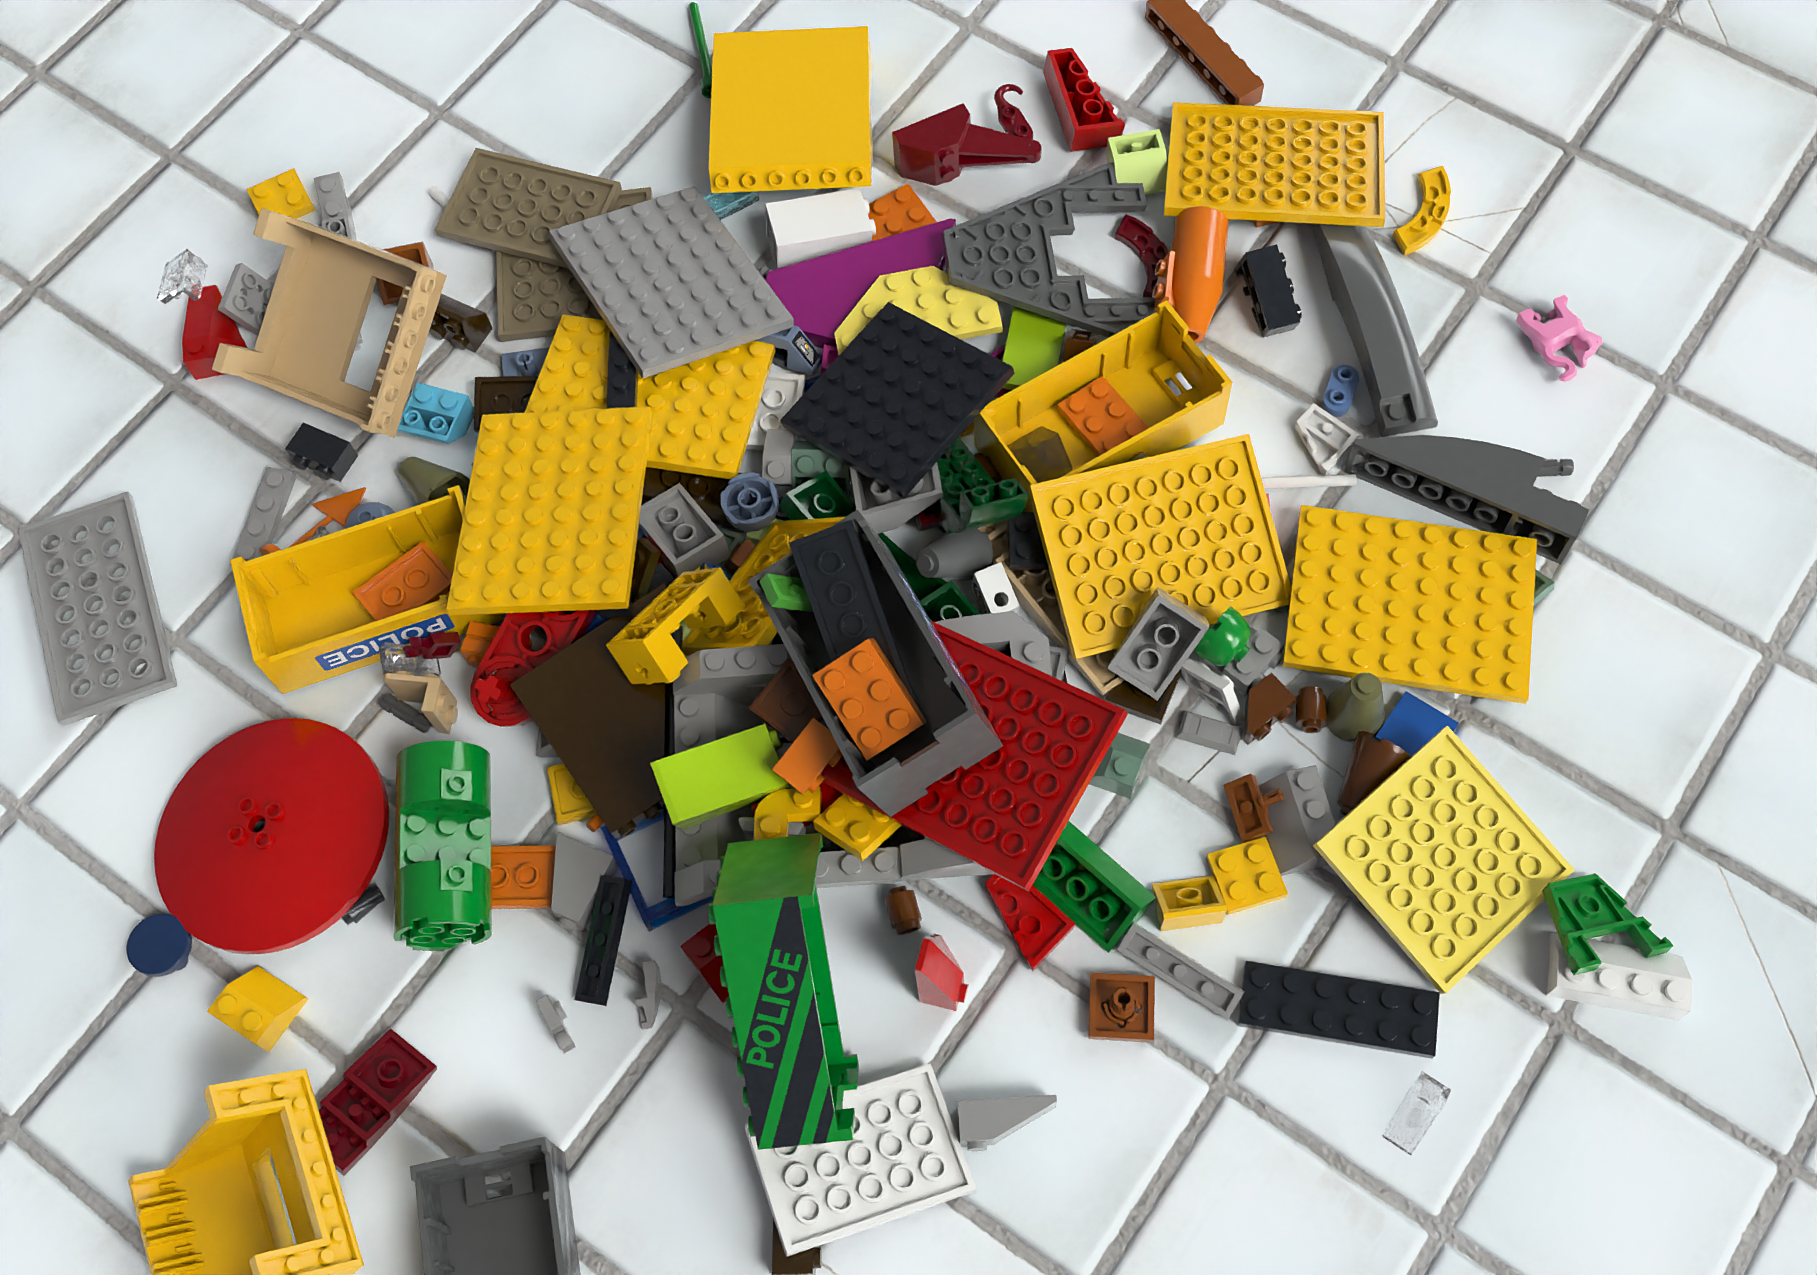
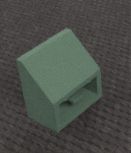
(811, 461)

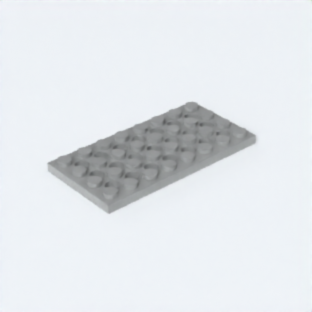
(51, 609)

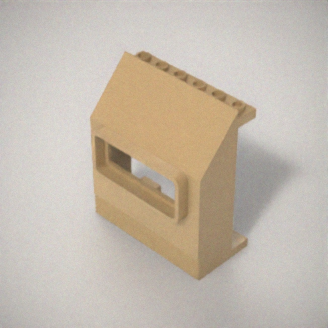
(318, 319)

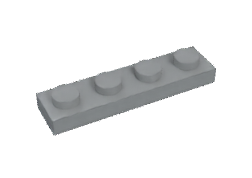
(265, 512)
(1180, 971)

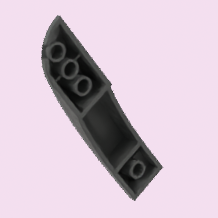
(1377, 328)

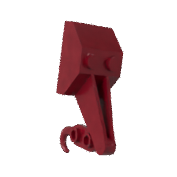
(944, 143)

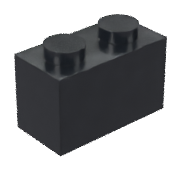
(321, 452)

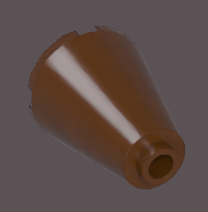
(1367, 768)

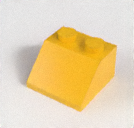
(258, 1007)

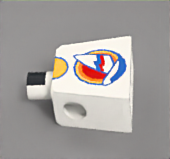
(994, 590)

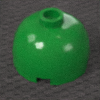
(1225, 640)

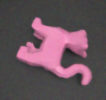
(1560, 330)

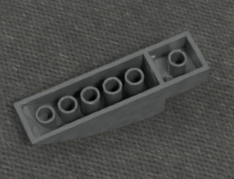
(1473, 484)

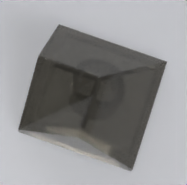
(1042, 454)

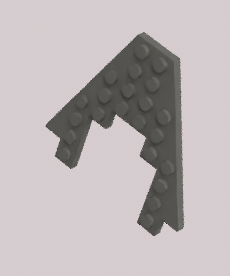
(1013, 260)

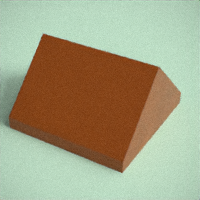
(415, 252)

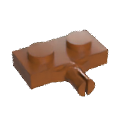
(1251, 807)

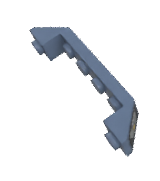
(801, 352)

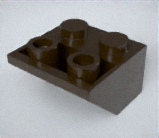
(460, 324)

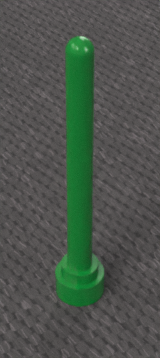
(706, 82)

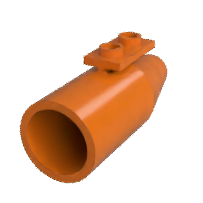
(1194, 268)

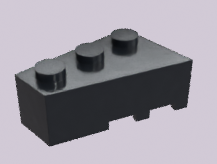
(1269, 290)

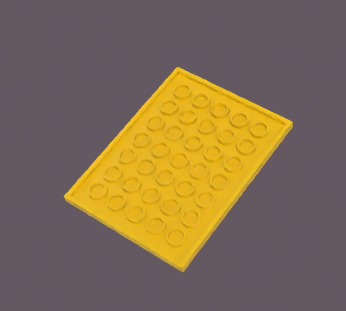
(1277, 163)
(698, 408)
(552, 512)
(1164, 521)
(1412, 604)

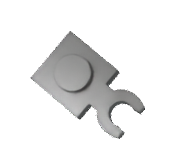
(554, 1015)

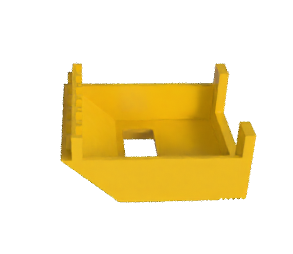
(220, 1199)

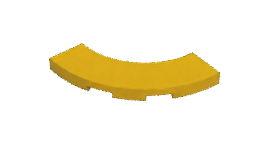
(1432, 215)

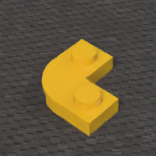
(782, 807)

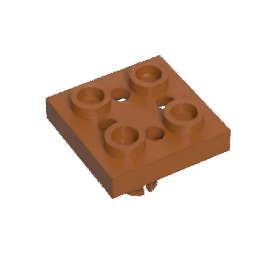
(1121, 995)

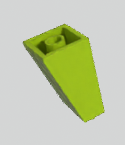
(719, 776)

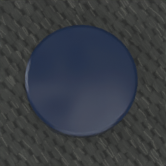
(159, 945)

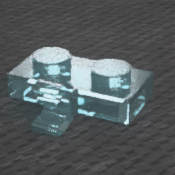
(729, 203)

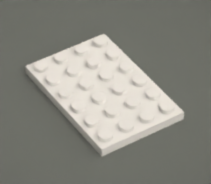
(896, 1164)

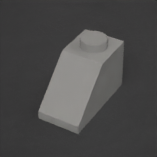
(778, 456)

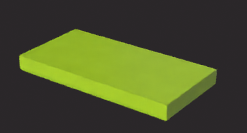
(1032, 346)

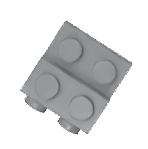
(1263, 654)

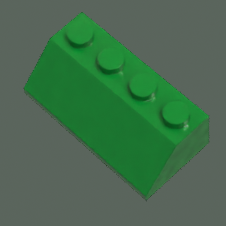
(1092, 888)

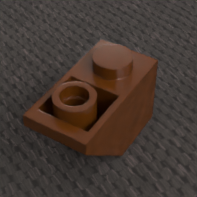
(1264, 706)

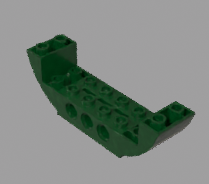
(972, 495)

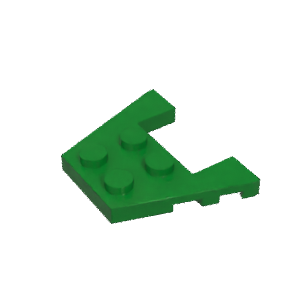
(1590, 909)

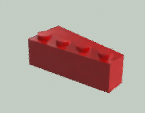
(1080, 107)

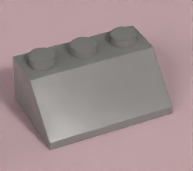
(1298, 819)

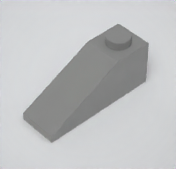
(991, 1120)

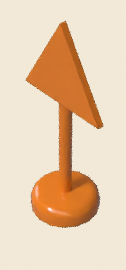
(334, 508)

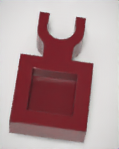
(436, 646)

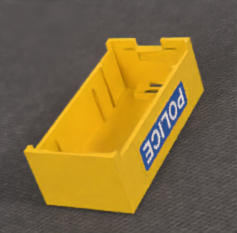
(302, 602)

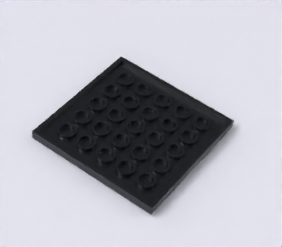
(897, 398)

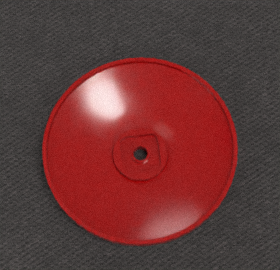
(309, 861)

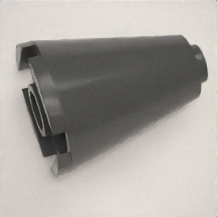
(955, 555)

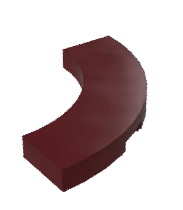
(1145, 244)

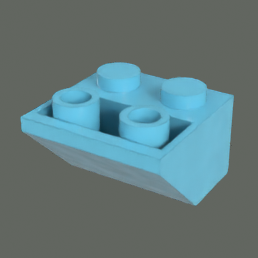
(436, 414)

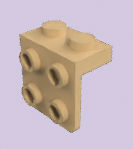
(437, 700)

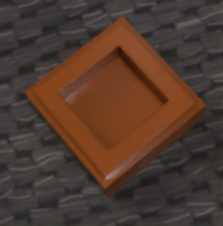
(739, 555)

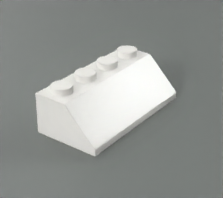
(1623, 980)

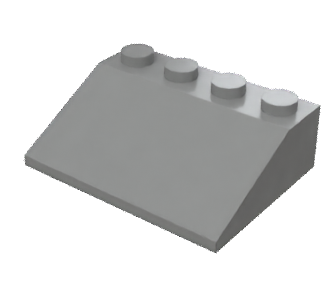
(888, 510)

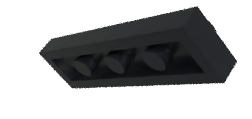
(603, 940)

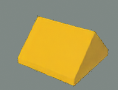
(1189, 903)

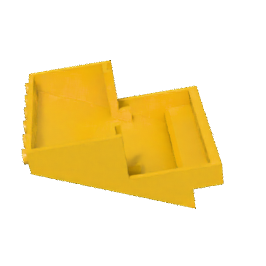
(791, 110)

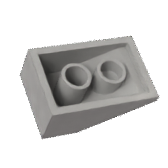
(682, 531)
(1158, 643)

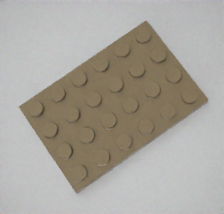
(516, 202)

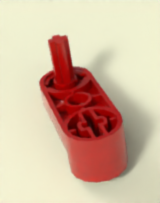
(512, 648)

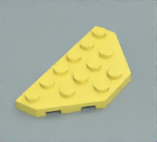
(928, 296)

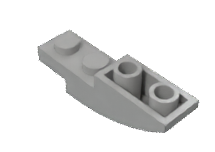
(334, 205)

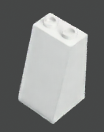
(817, 226)

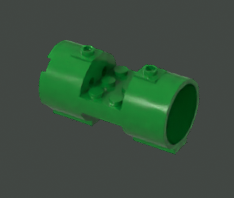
(442, 845)

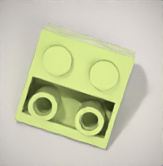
(1139, 159)

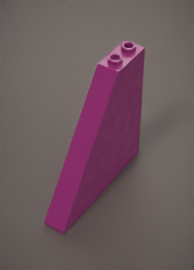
(828, 287)

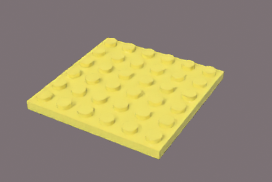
(1443, 859)

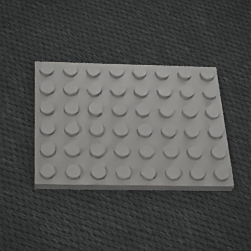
(670, 281)

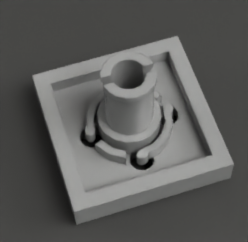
(242, 299)

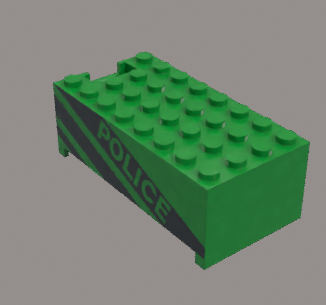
(782, 993)

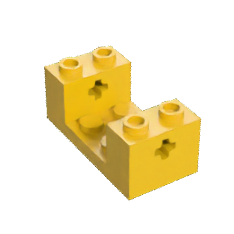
(646, 645)

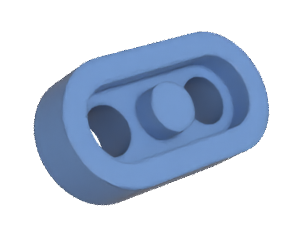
(1340, 388)

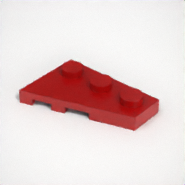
(1030, 918)

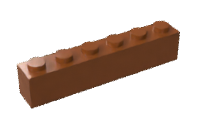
(1205, 52)

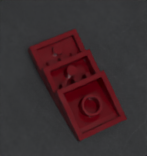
(372, 1097)

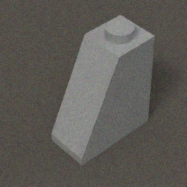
(577, 881)

